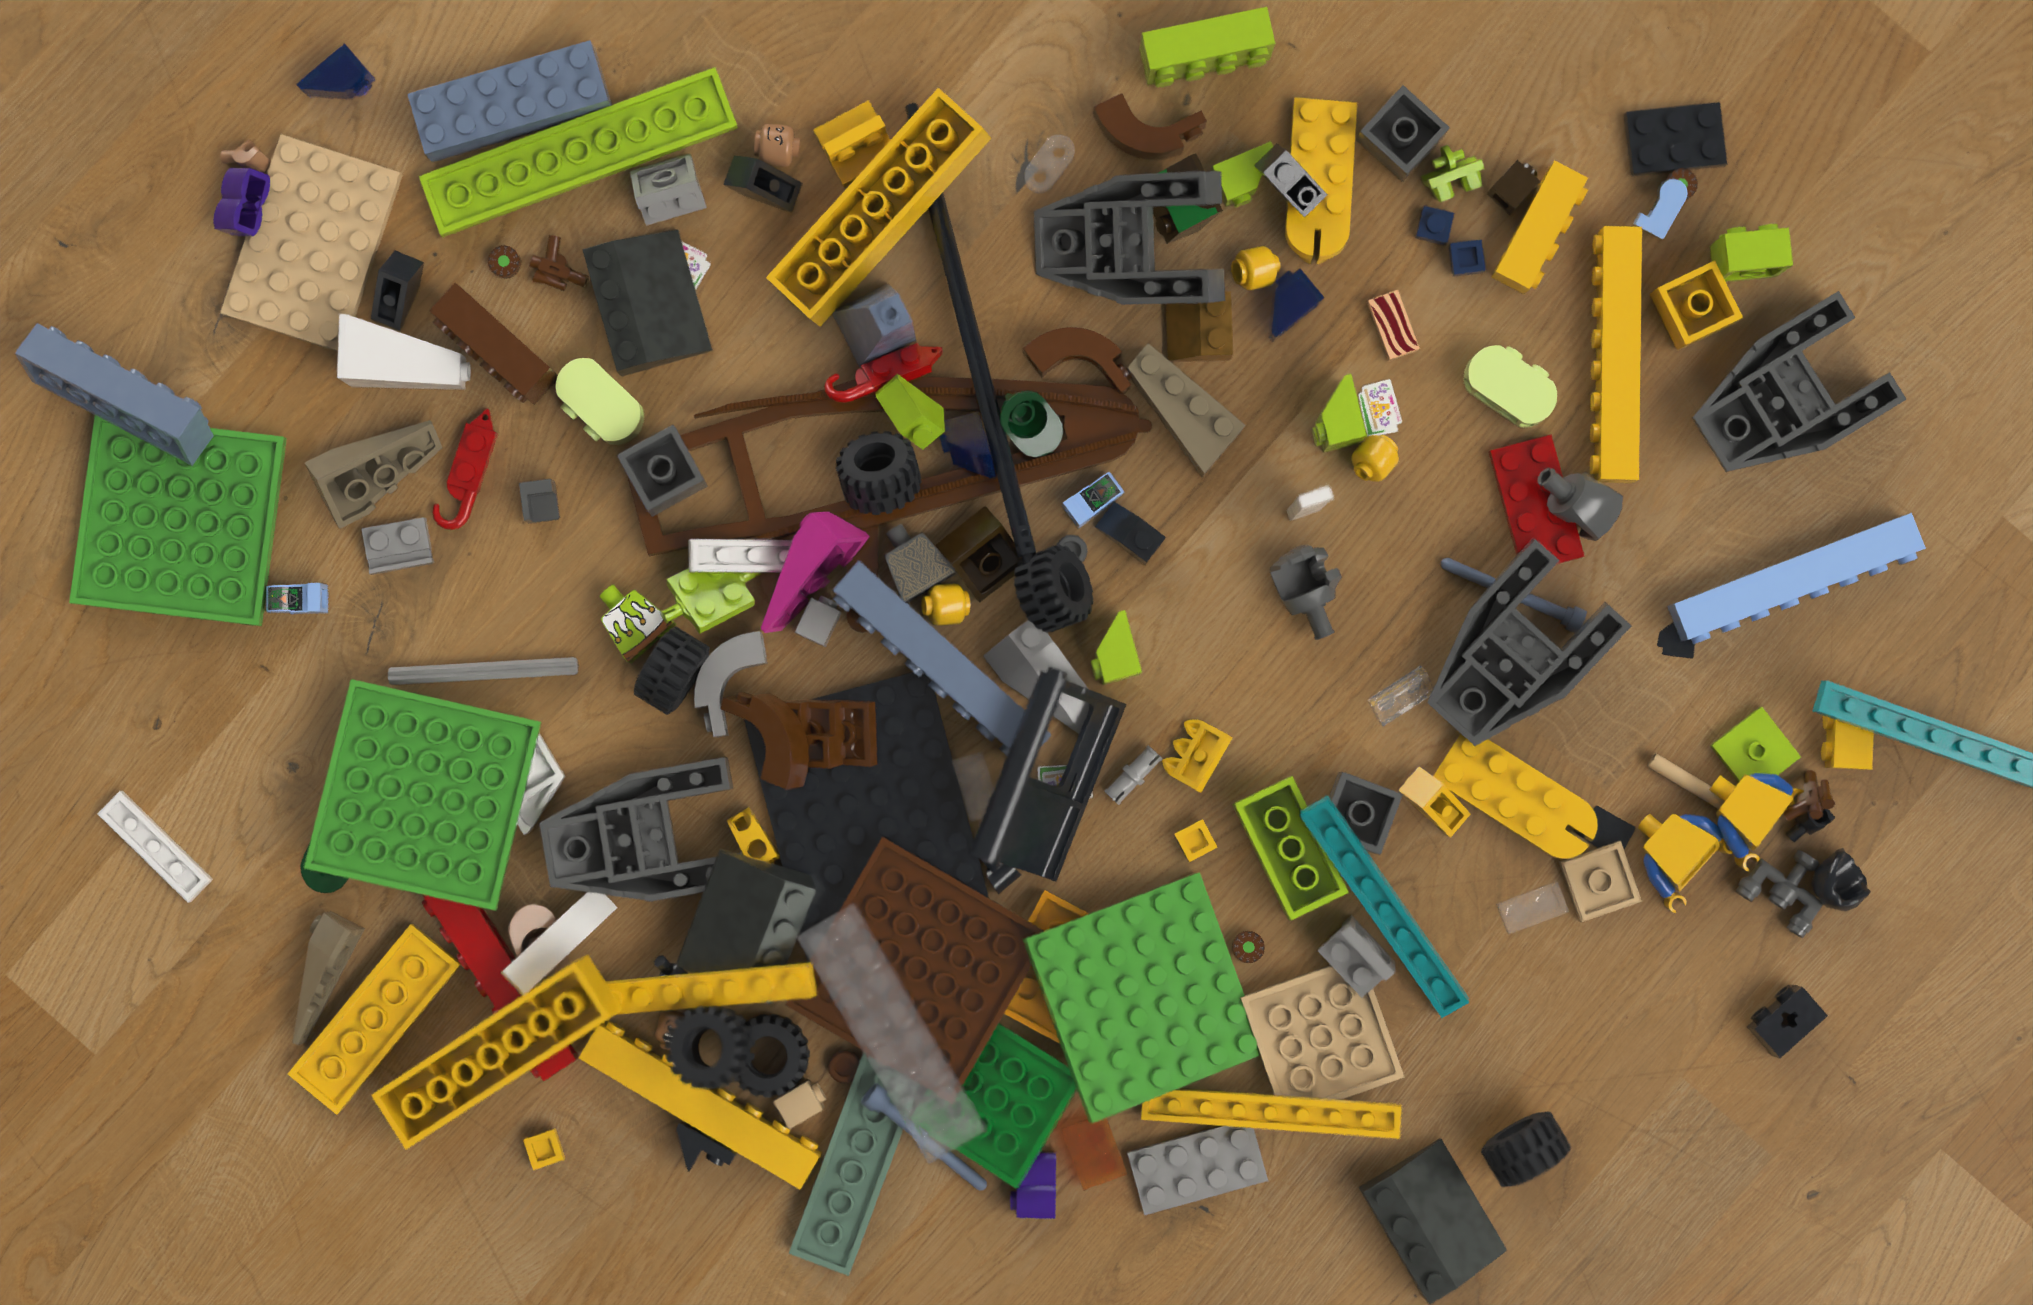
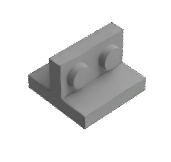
(667, 189)
(1357, 957)

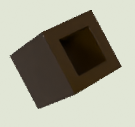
(1514, 186)

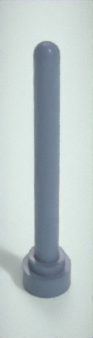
(1570, 617)
(877, 1100)

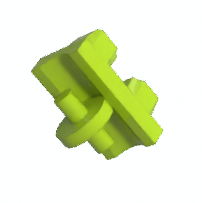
(1467, 170)

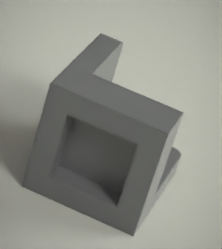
(539, 501)

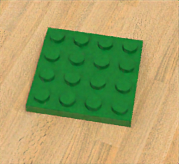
(1020, 1100)

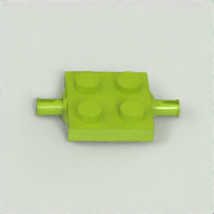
(708, 597)

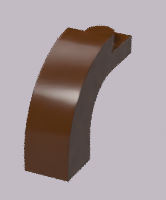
(1142, 140)
(1078, 344)
(783, 736)

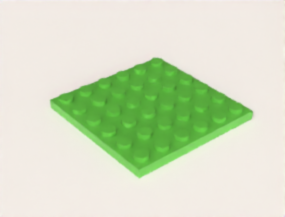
(176, 532)
(423, 795)
(1143, 996)

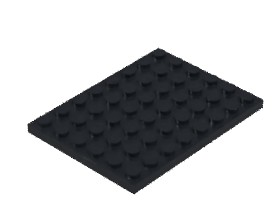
(846, 810)

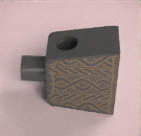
(915, 564)

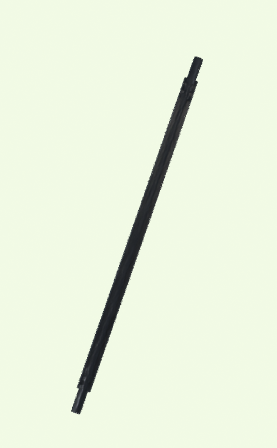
(980, 375)

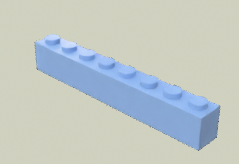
(1796, 577)

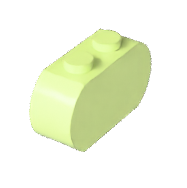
(1510, 385)
(599, 402)

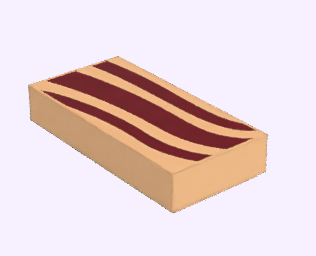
(1393, 325)

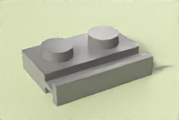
(397, 545)

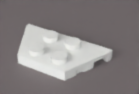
(541, 786)

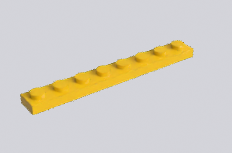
(714, 988)
(1276, 1112)

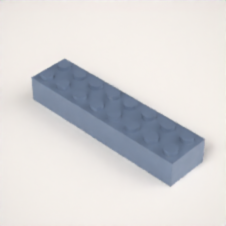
(930, 654)

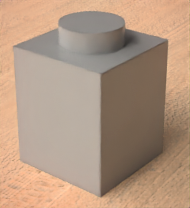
(819, 620)

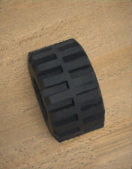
(878, 472)
(1054, 589)
(671, 670)
(685, 1047)
(797, 1056)
(1526, 1149)

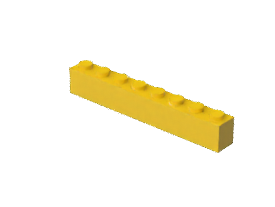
(1617, 354)
(705, 1109)

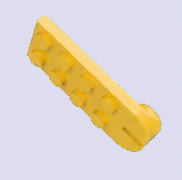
(1325, 149)
(1518, 797)

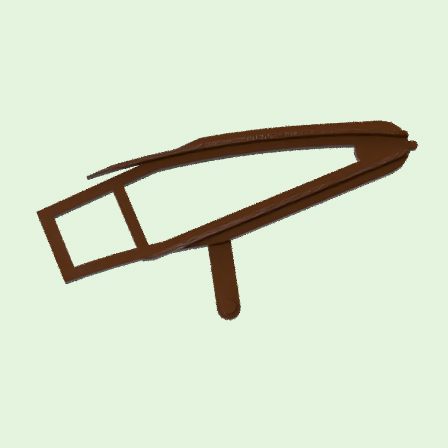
(1097, 428)

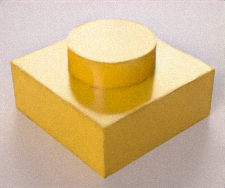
(1195, 840)
(544, 1149)

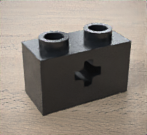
(1802, 1019)

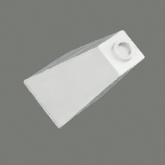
(389, 359)

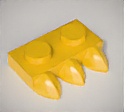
(1198, 755)

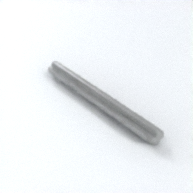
(483, 671)

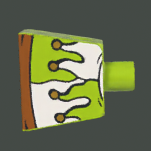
(632, 622)

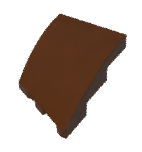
(838, 731)

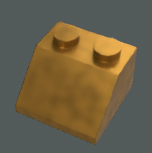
(1200, 331)

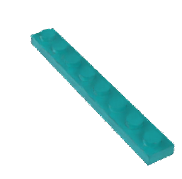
(1924, 733)
(1384, 906)

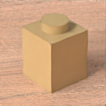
(800, 1103)

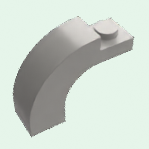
(724, 662)

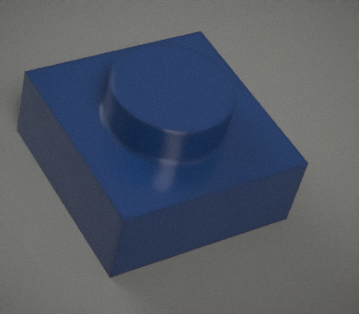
(1434, 225)
(1467, 258)

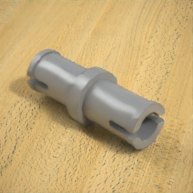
(1133, 774)

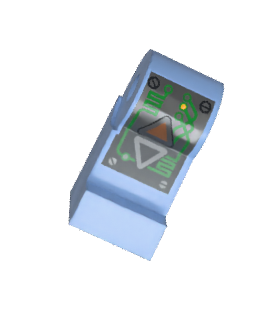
(1670, 199)
(1092, 499)
(297, 599)

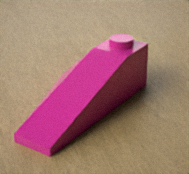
(813, 554)

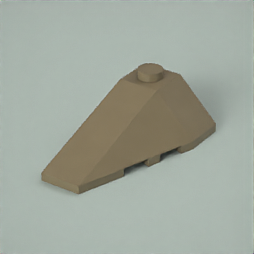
(364, 471)
(326, 958)

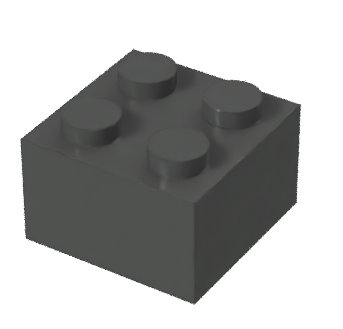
(1402, 133)
(662, 470)
(1366, 809)

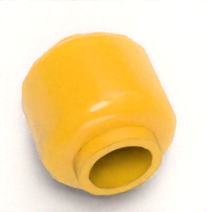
(1255, 268)
(1375, 458)
(946, 604)

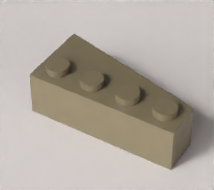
(1185, 409)

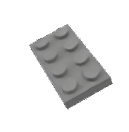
(1196, 1167)

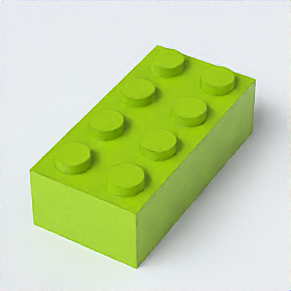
(1207, 47)
(1287, 849)

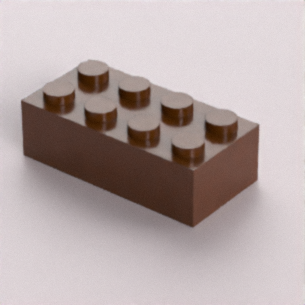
(487, 338)

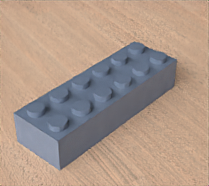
(509, 101)
(115, 393)

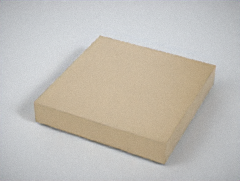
(1600, 881)

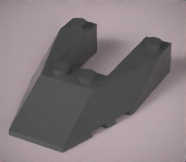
(1107, 239)
(1776, 403)
(1505, 664)
(624, 835)

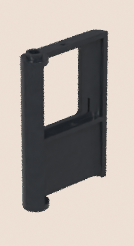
(1033, 821)

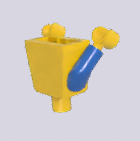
(1750, 811)
(1678, 851)

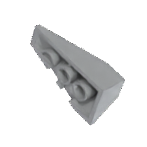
(1021, 659)

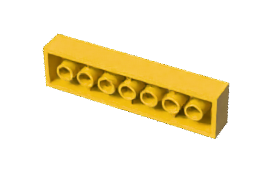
(879, 207)
(497, 1051)

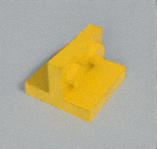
(852, 141)

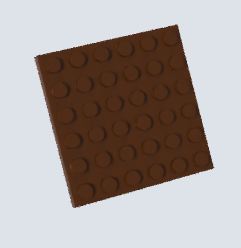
(948, 946)

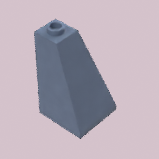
(875, 324)

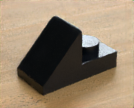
(695, 1141)

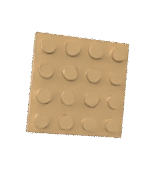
(1321, 1037)

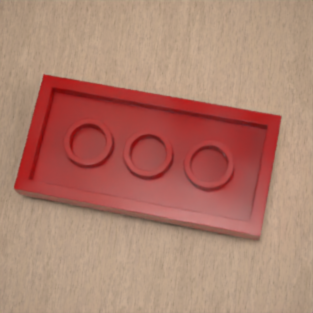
(1525, 501)

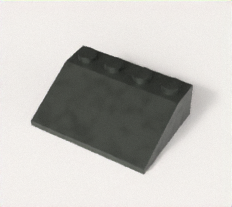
(647, 301)
(746, 916)
(1433, 1221)

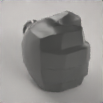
(1582, 501)
(1306, 585)

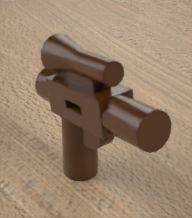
(553, 267)
(1813, 799)

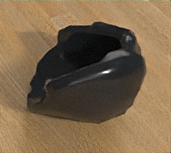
(1840, 882)

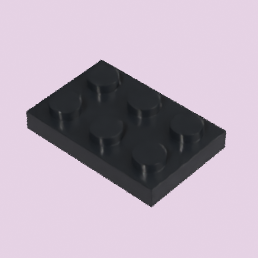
(1675, 139)

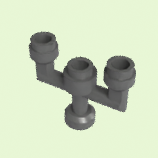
(1785, 890)

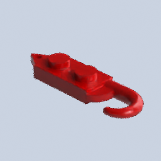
(870, 377)
(469, 469)

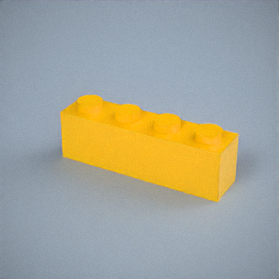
(1540, 227)

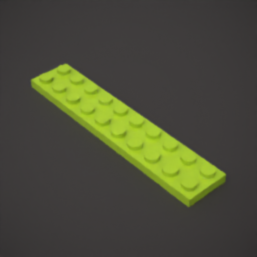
(578, 152)

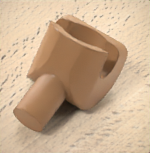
(247, 156)

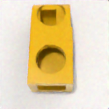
(751, 837)

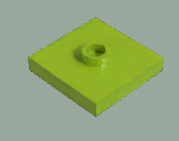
(1755, 747)

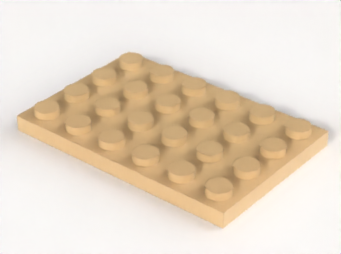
(312, 242)

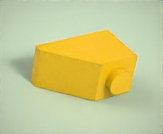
(1434, 801)

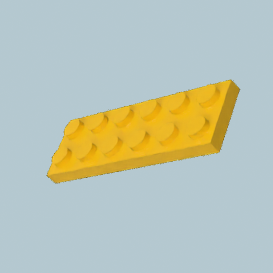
(374, 1019)

